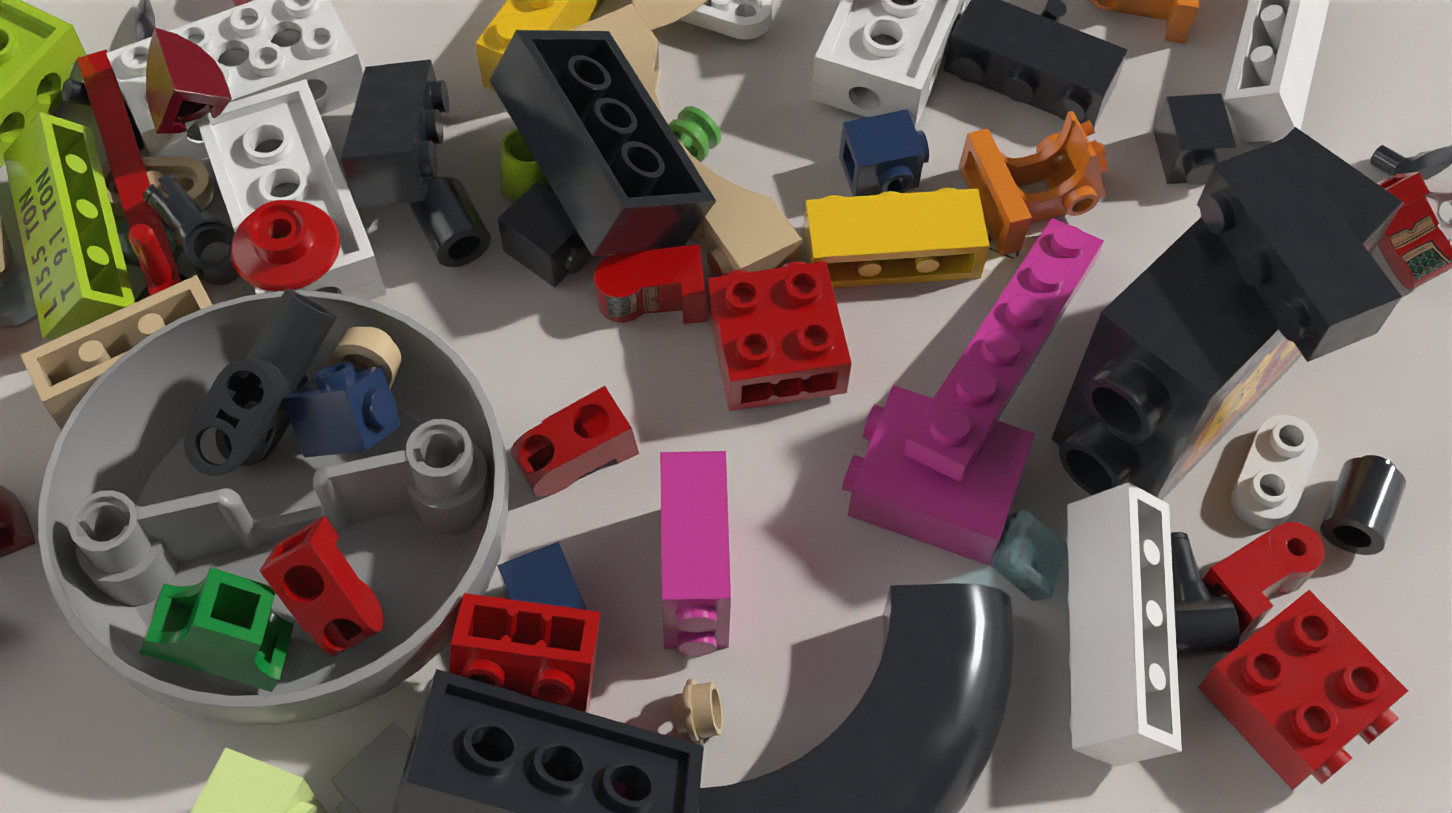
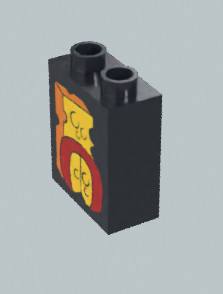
(1190, 349)

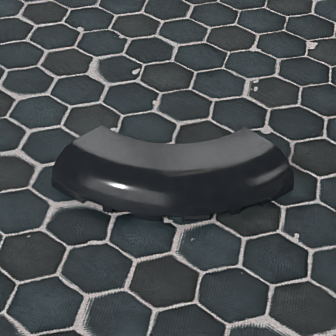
(920, 724)

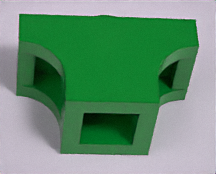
(220, 629)

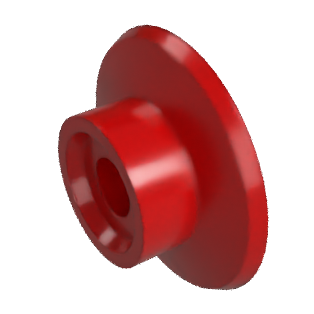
(287, 262)

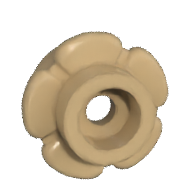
(698, 711)

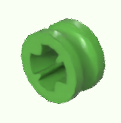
(696, 131)

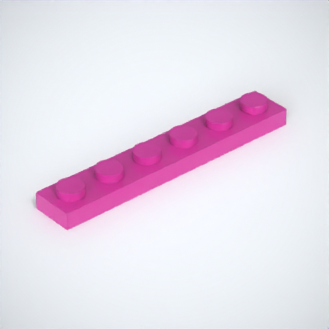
(1002, 351)

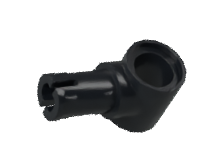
(193, 229)
(1203, 620)

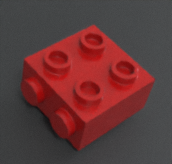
(778, 335)
(527, 648)
(1304, 692)

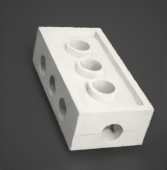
(257, 51)
(875, 76)
(279, 141)

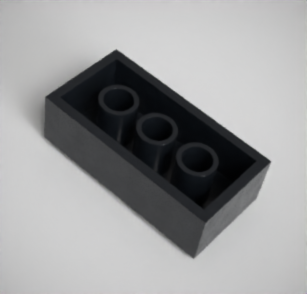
(600, 141)

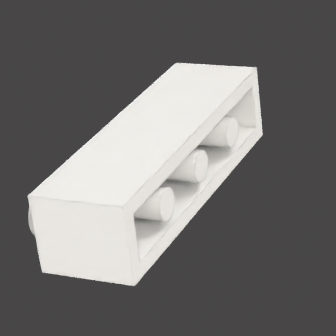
(1274, 66)
(1122, 627)

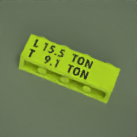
(66, 225)

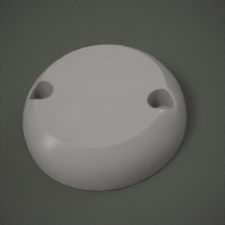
(411, 514)

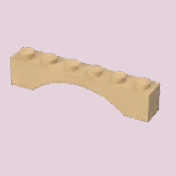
(742, 226)

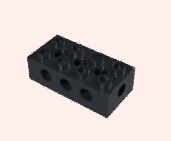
(522, 754)

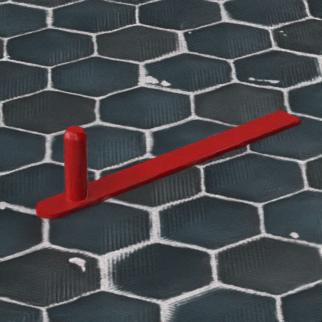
(129, 172)

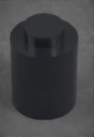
(451, 223)
(1363, 505)

